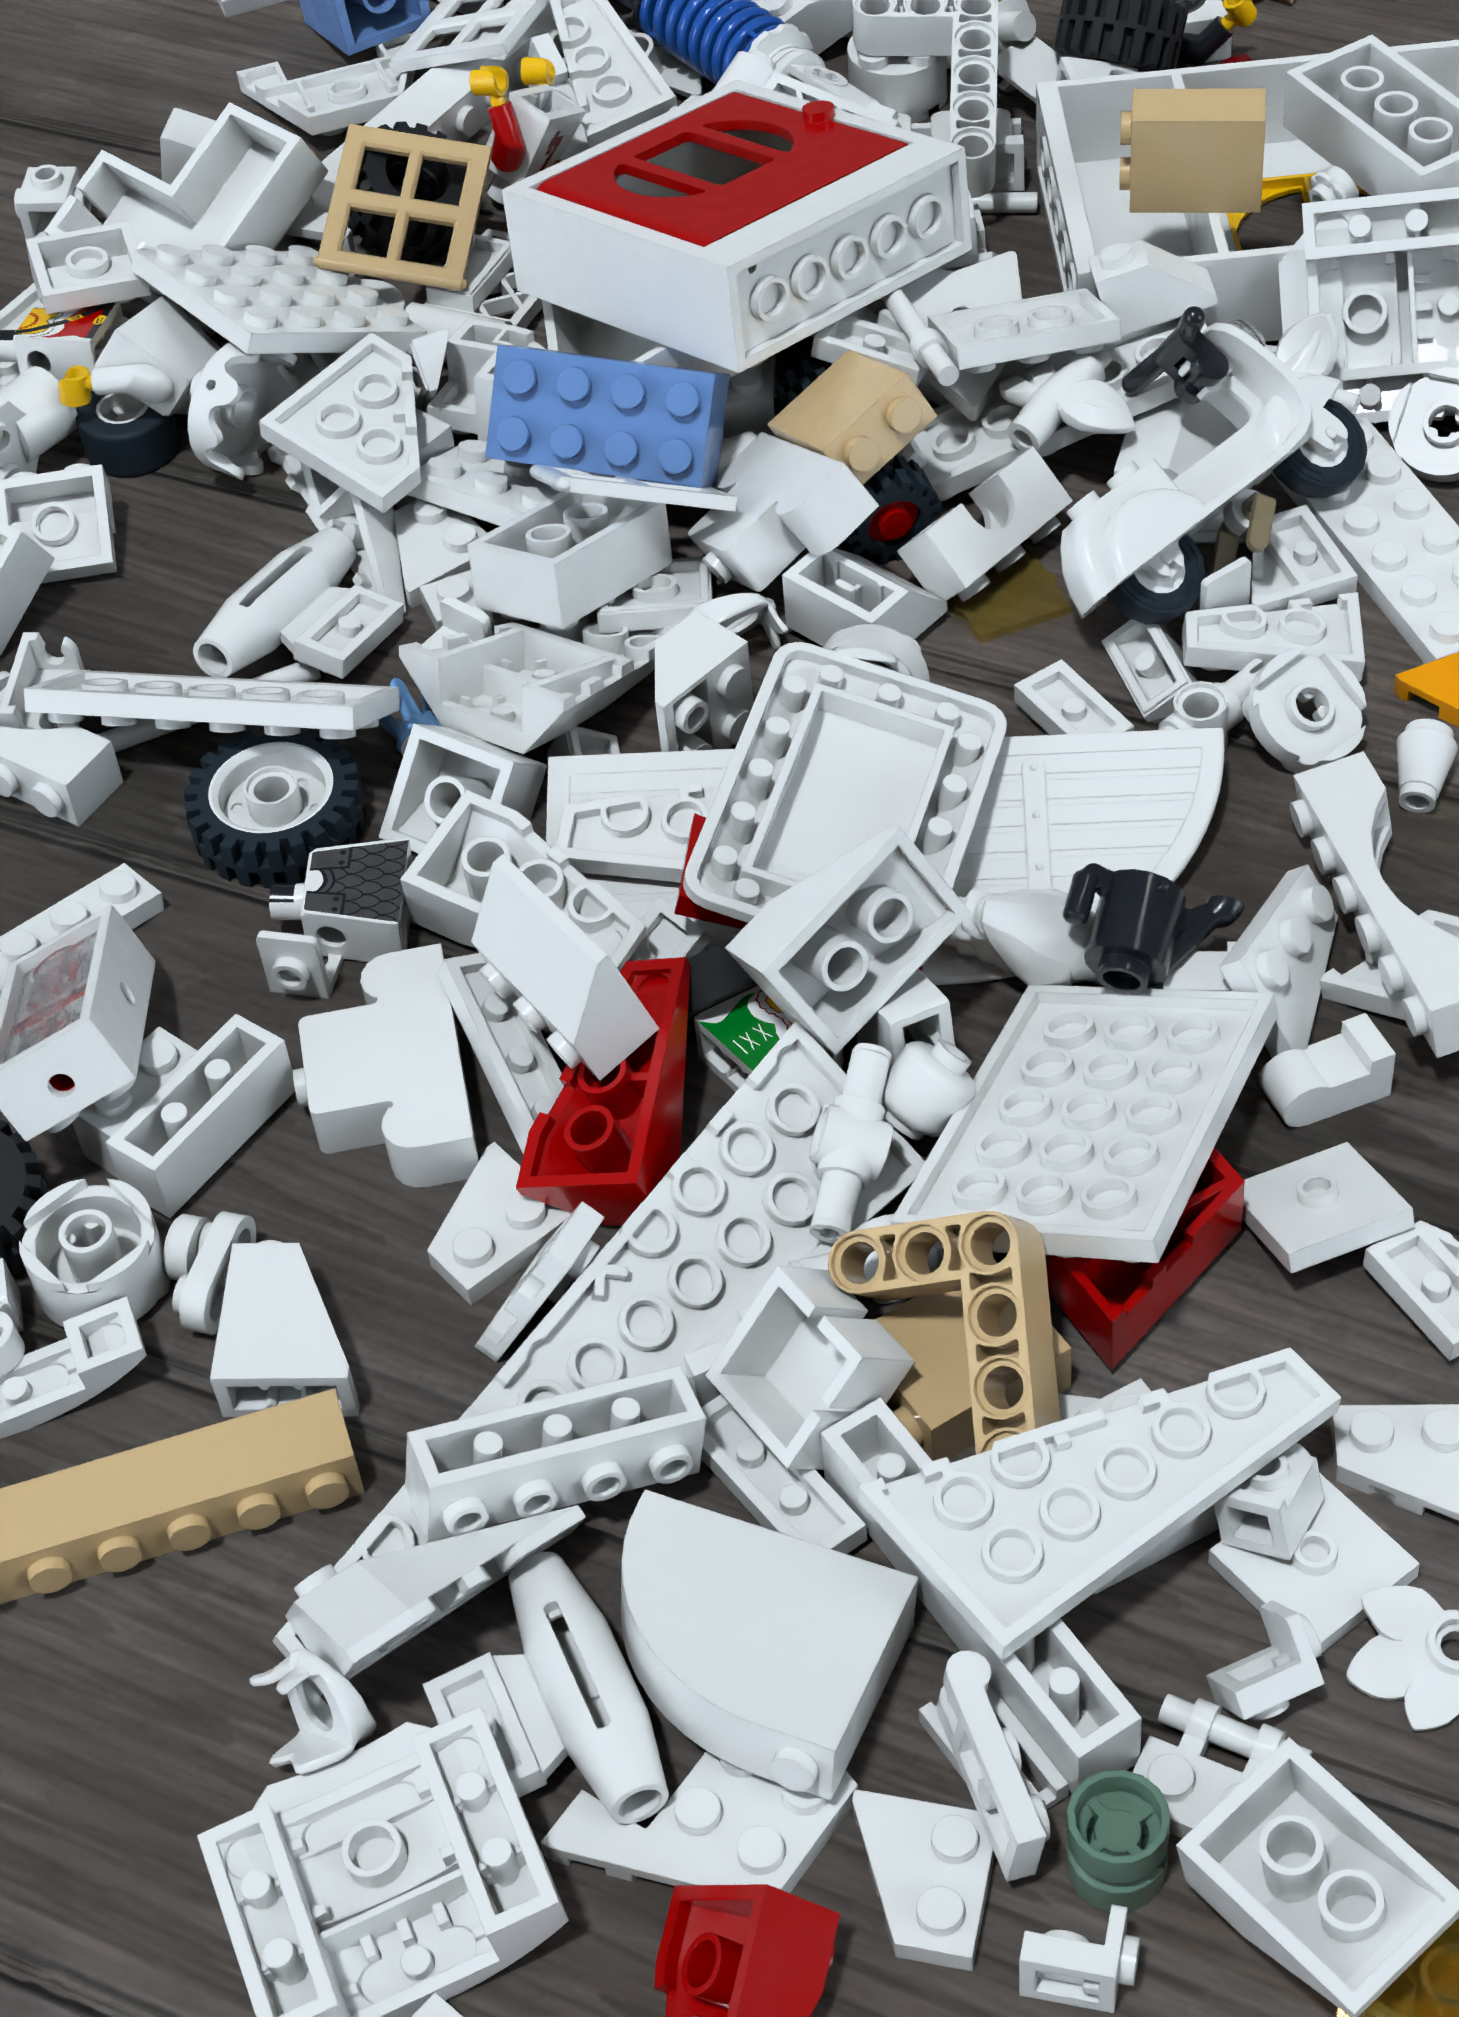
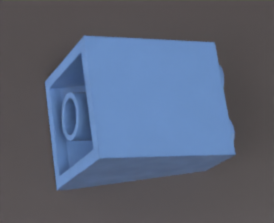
(363, 23)

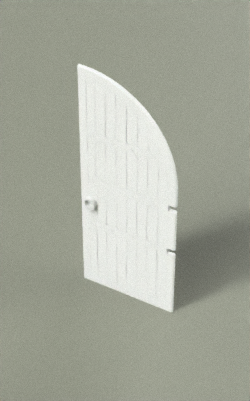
(1044, 815)

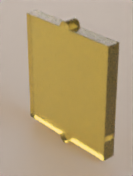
(1012, 600)

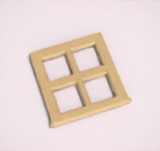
(404, 207)

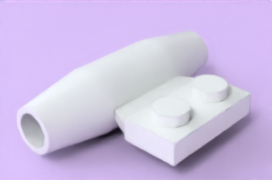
(300, 605)
(561, 1696)

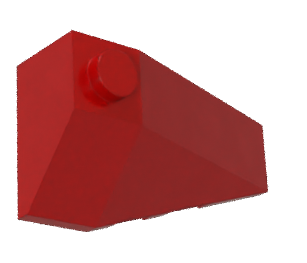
(620, 1133)

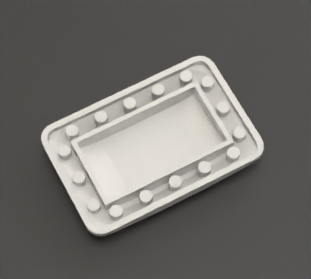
(831, 763)

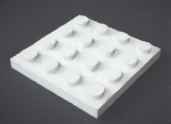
(273, 298)

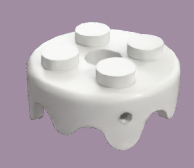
(230, 401)

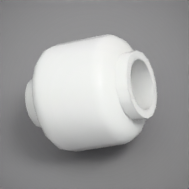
(926, 1088)

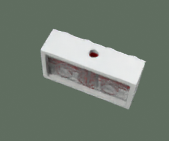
(72, 1023)

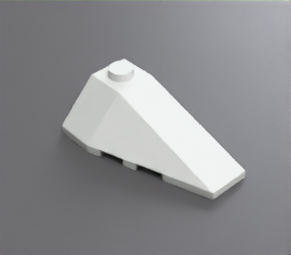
(453, 869)
(392, 1597)

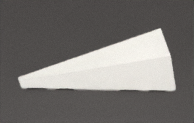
(371, 531)

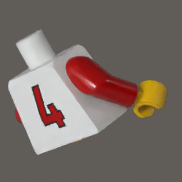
(528, 125)

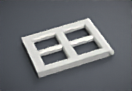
(441, 22)
(633, 489)

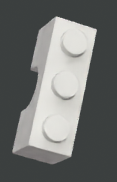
(1015, 505)

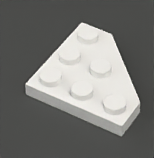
(355, 423)

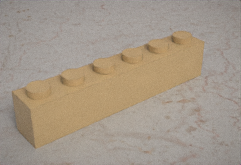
(174, 1495)

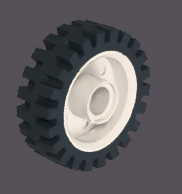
(273, 804)

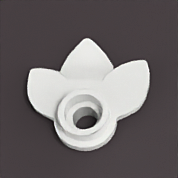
(1408, 1655)

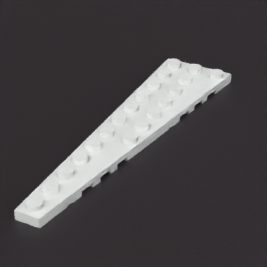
(681, 1259)

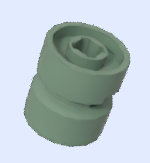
(1117, 1840)

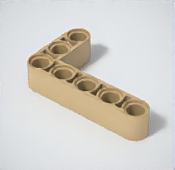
(985, 1291)

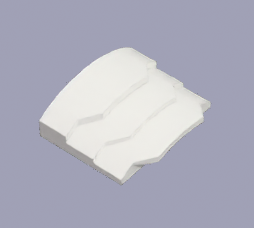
(1387, 280)
(383, 1877)

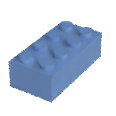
(607, 416)

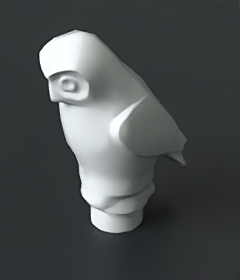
(1025, 936)

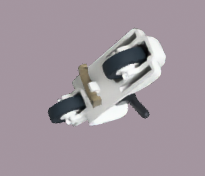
(1138, 535)

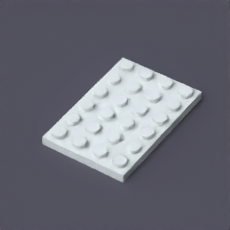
(1095, 1116)

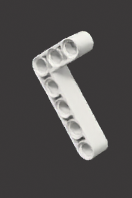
(953, 29)

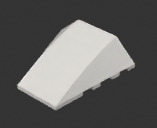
(529, 680)

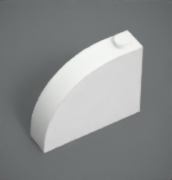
(759, 1639)

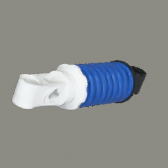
(713, 31)

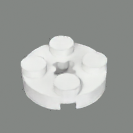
(1411, 429)
(1280, 726)

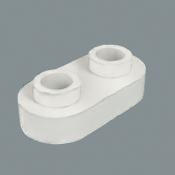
(201, 1292)

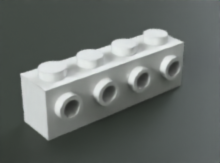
(554, 1453)

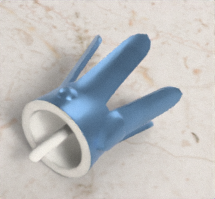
(410, 715)

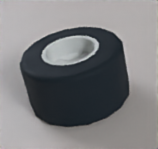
(126, 435)

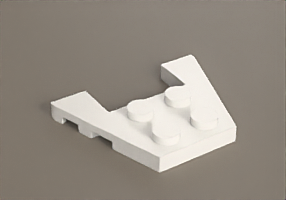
(333, 98)
(711, 1831)

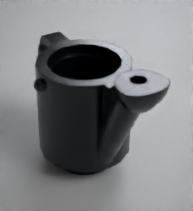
(1140, 924)

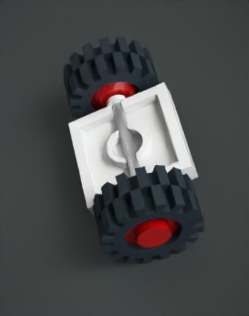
(899, 487)

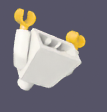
(146, 358)

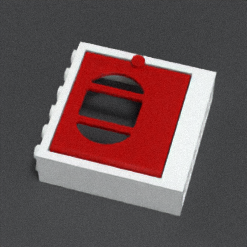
(739, 222)

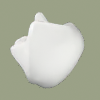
(743, 612)
(325, 1729)

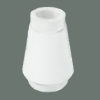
(1423, 761)

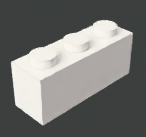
(202, 1114)

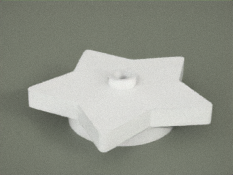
(974, 286)

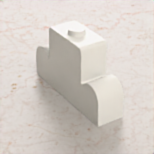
(783, 505)
(392, 1072)

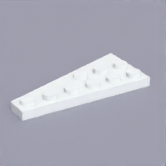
(1080, 1500)

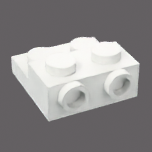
(85, 268)
(65, 515)

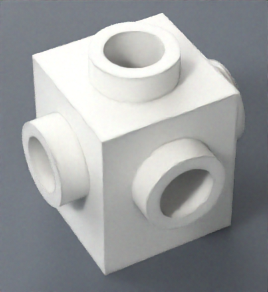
(43, 194)

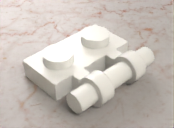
(1183, 1774)

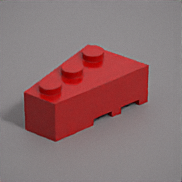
(1120, 1300)

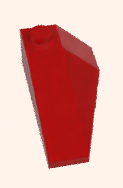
(743, 1952)

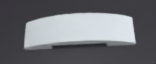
(65, 1374)

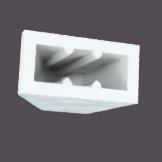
(275, 1334)

